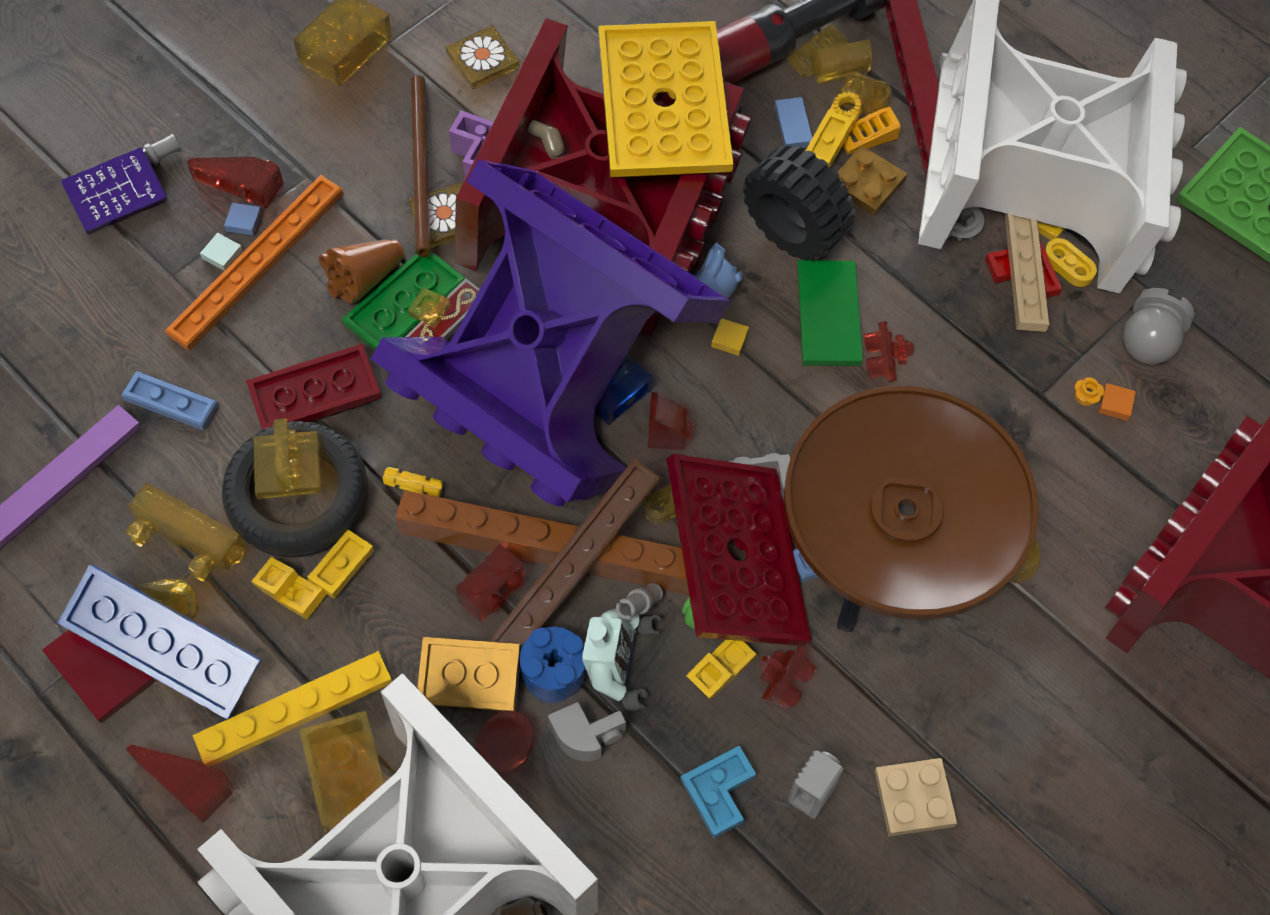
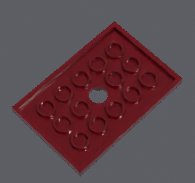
(730, 597)

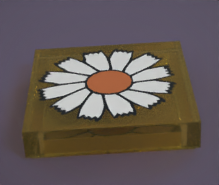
(482, 57)
(441, 214)

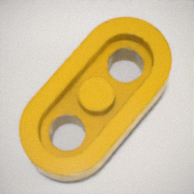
(1071, 262)

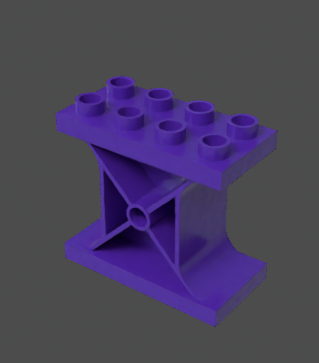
(545, 335)

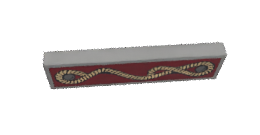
(460, 302)

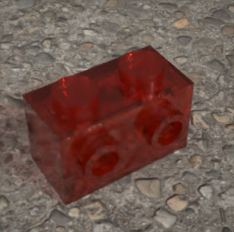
(490, 583)

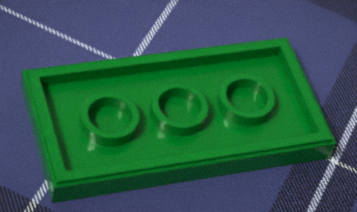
(386, 308)
(829, 313)

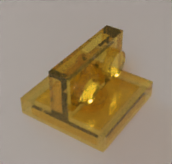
(286, 462)

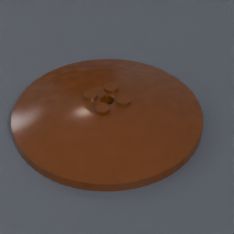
(919, 450)

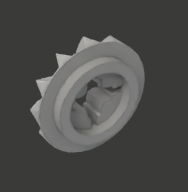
(973, 225)

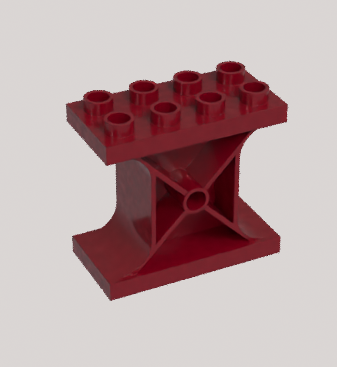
(659, 210)
(1211, 558)

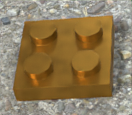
(870, 179)

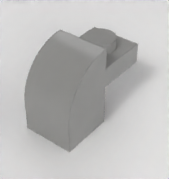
(580, 738)

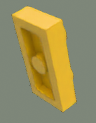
(341, 563)

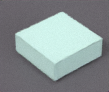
(221, 251)

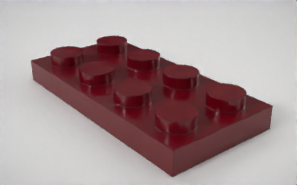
(315, 387)

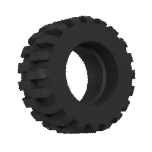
(799, 202)

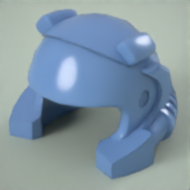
(719, 272)

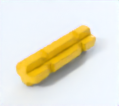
(412, 482)

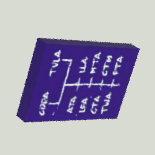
(113, 190)

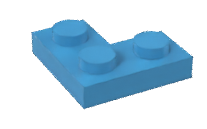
(710, 786)

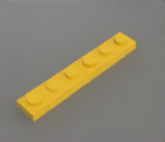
(292, 709)

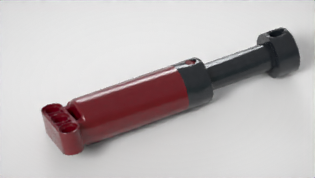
(772, 34)

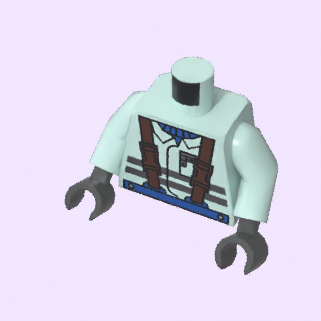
(609, 654)

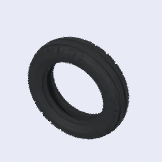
(302, 538)

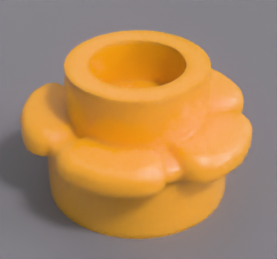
(1085, 397)

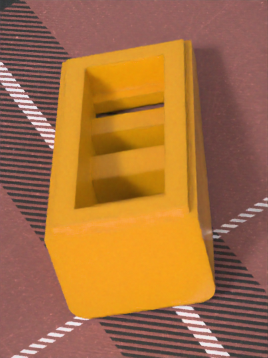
(886, 125)

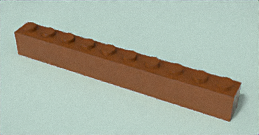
(536, 540)

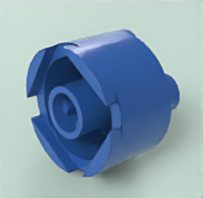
(543, 649)

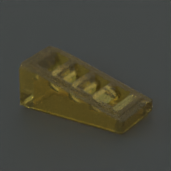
(826, 38)

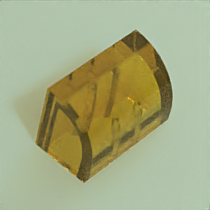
(839, 60)

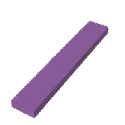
(65, 472)

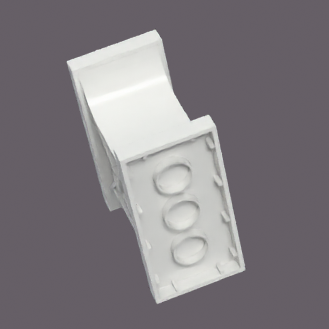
(1057, 146)
(424, 843)

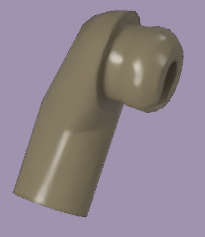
(550, 137)

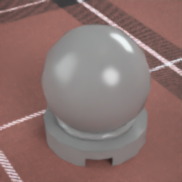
(1157, 326)

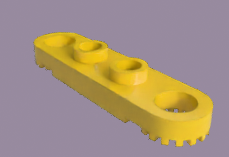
(835, 128)

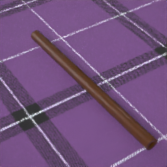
(420, 167)

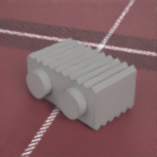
(815, 783)

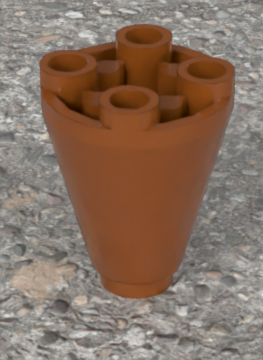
(359, 267)

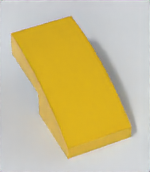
(288, 588)
(721, 666)

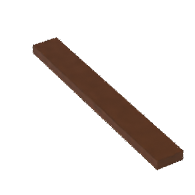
(578, 554)

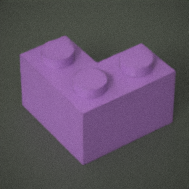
(468, 136)

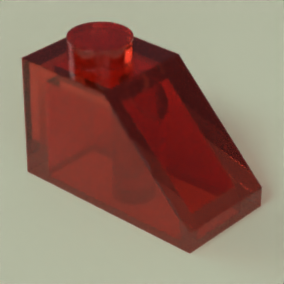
(667, 424)

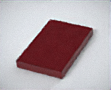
(95, 674)

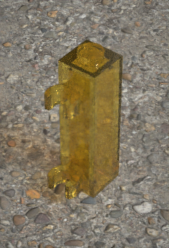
(186, 527)

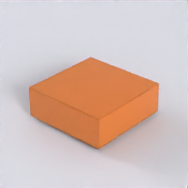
(1117, 402)

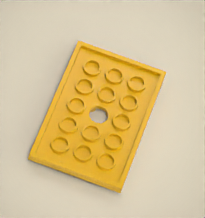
(658, 139)

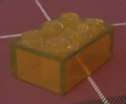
(343, 38)
(341, 765)

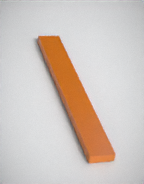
(254, 263)

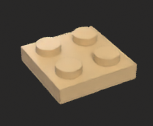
(915, 797)

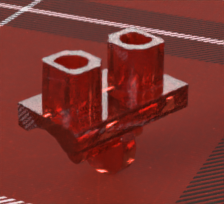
(883, 340)
(792, 665)

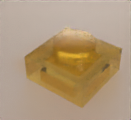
(429, 307)

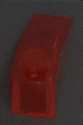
(239, 176)
(186, 779)

